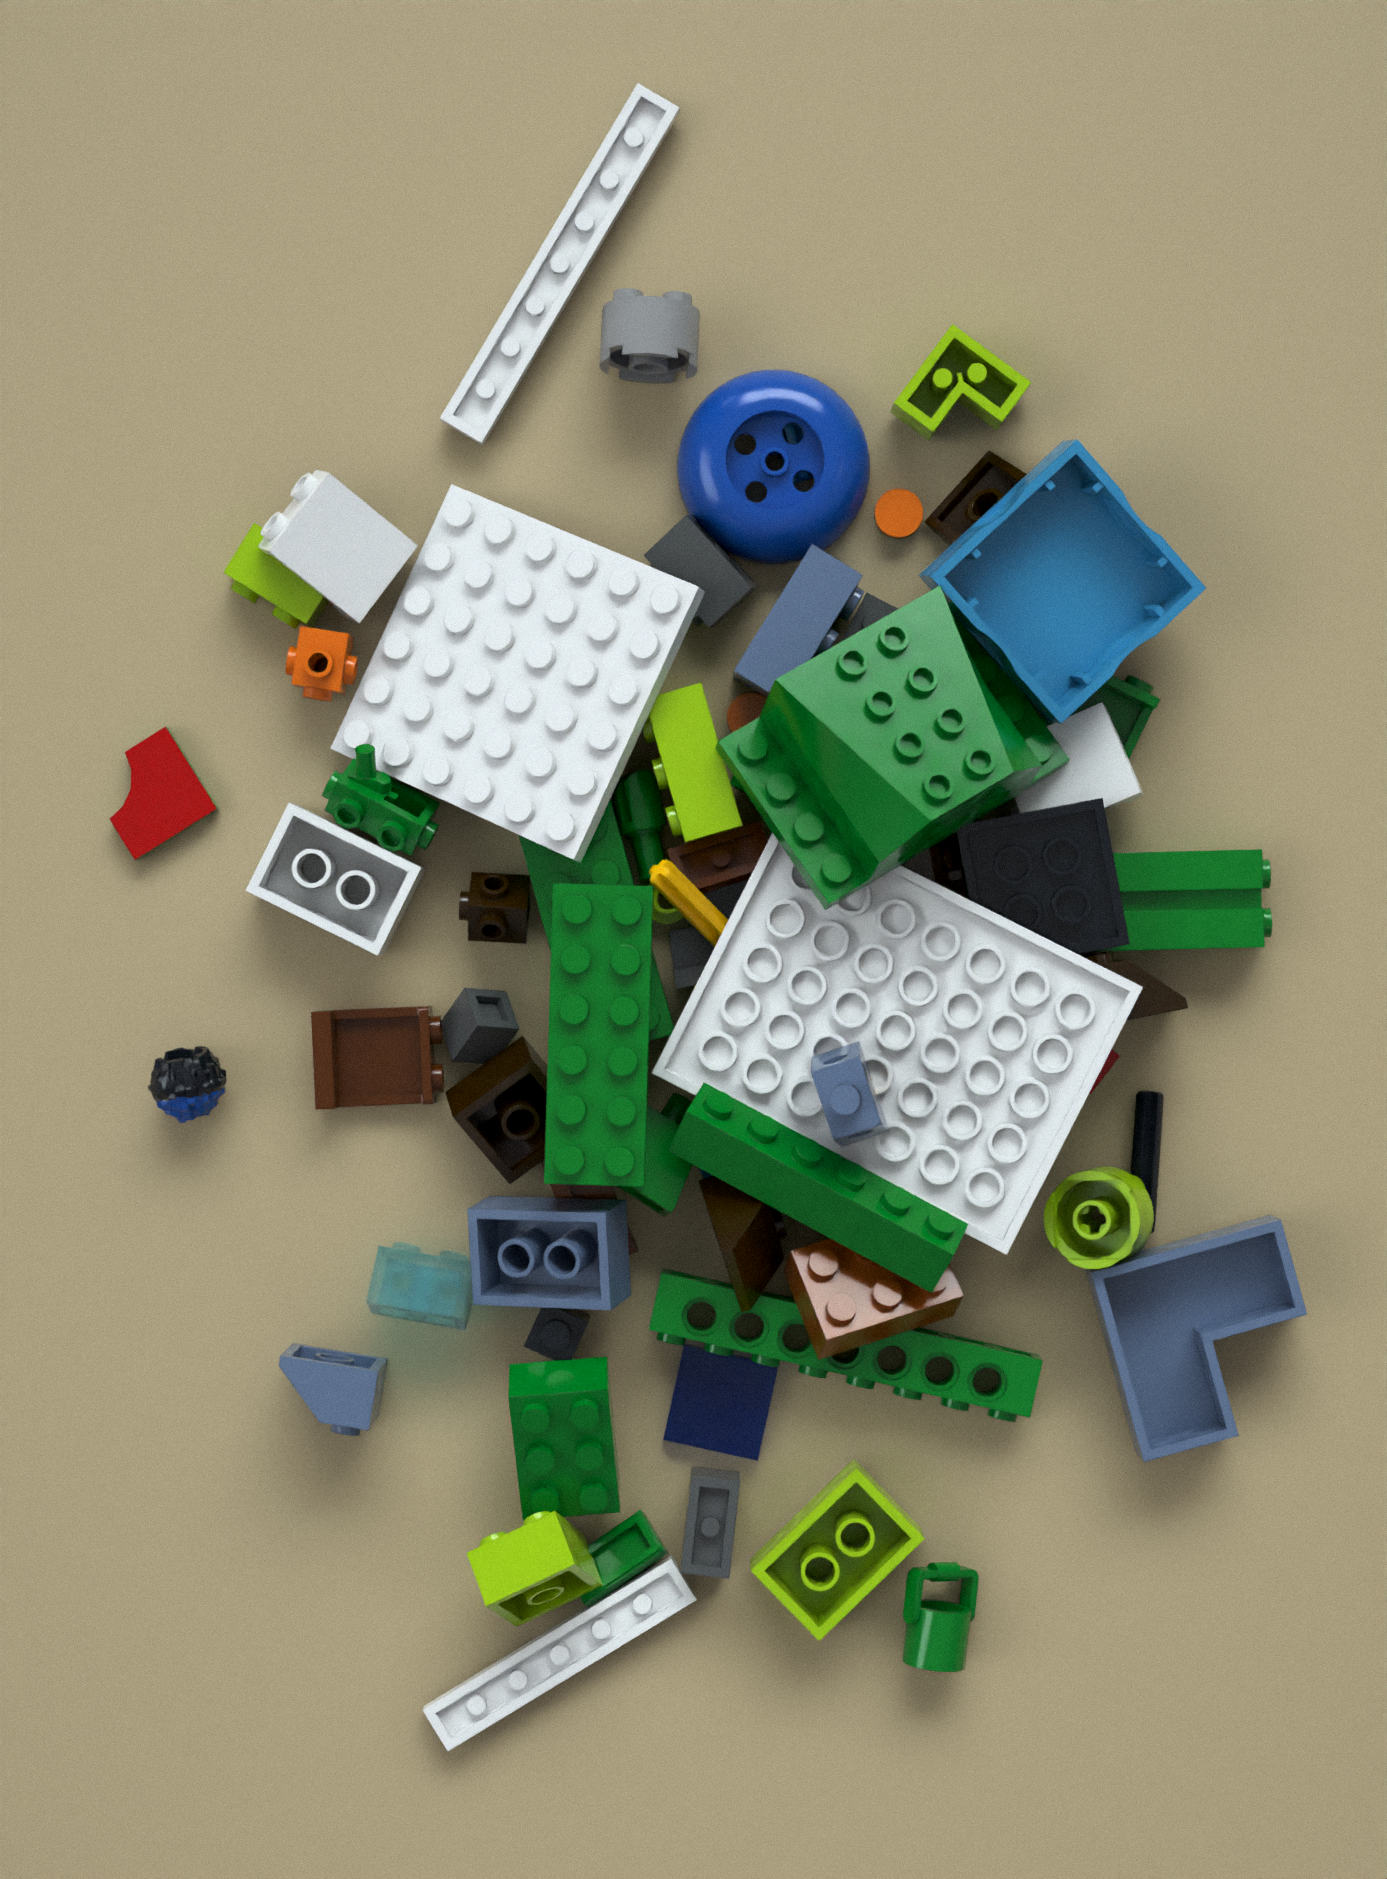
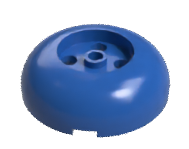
(787, 521)

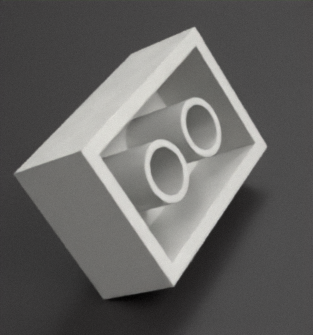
(335, 879)

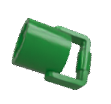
(938, 1628)

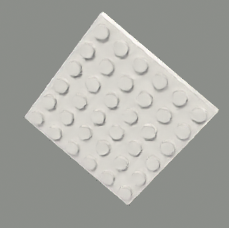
(518, 671)

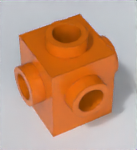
(313, 647)

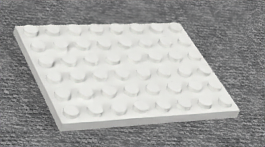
(963, 1018)

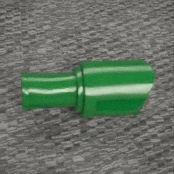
(641, 817)

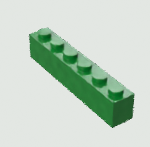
(818, 1187)

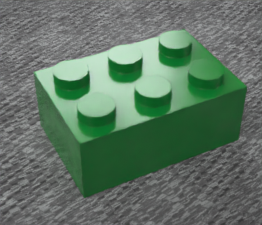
(564, 1437)

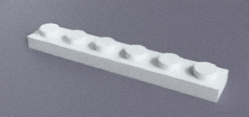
(559, 1653)

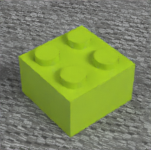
(534, 1568)

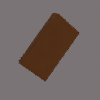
(720, 857)

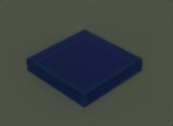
(720, 1402)

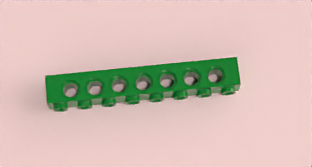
(1010, 1397)

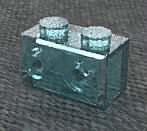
(421, 1286)

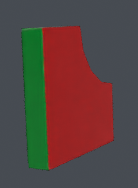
(163, 795)

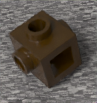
(496, 907)

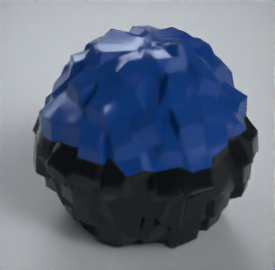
(187, 1082)

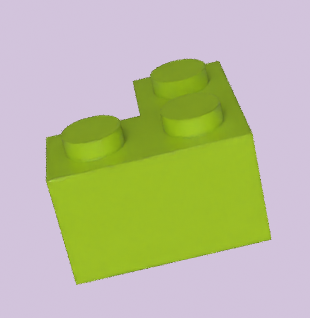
(963, 374)

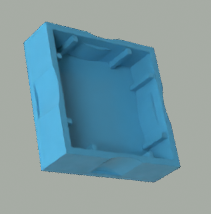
(1062, 581)

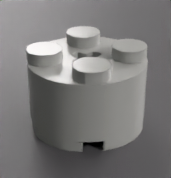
(649, 336)

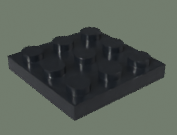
(1049, 874)

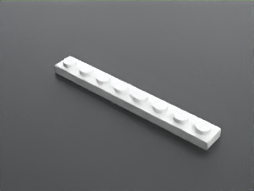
(560, 264)

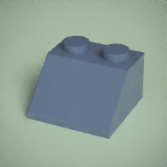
(337, 1385)

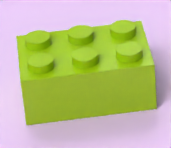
(691, 765)
(836, 1549)

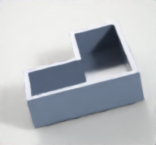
(1167, 1311)

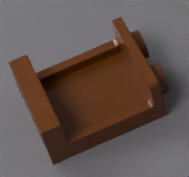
(376, 1056)

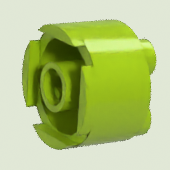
(1087, 1241)

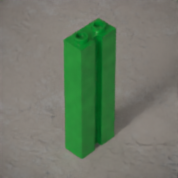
(1193, 899)

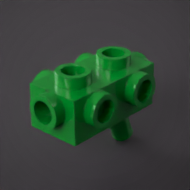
(380, 805)

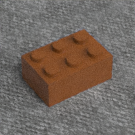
(858, 1302)

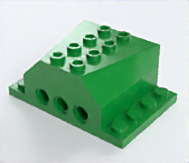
(887, 747)

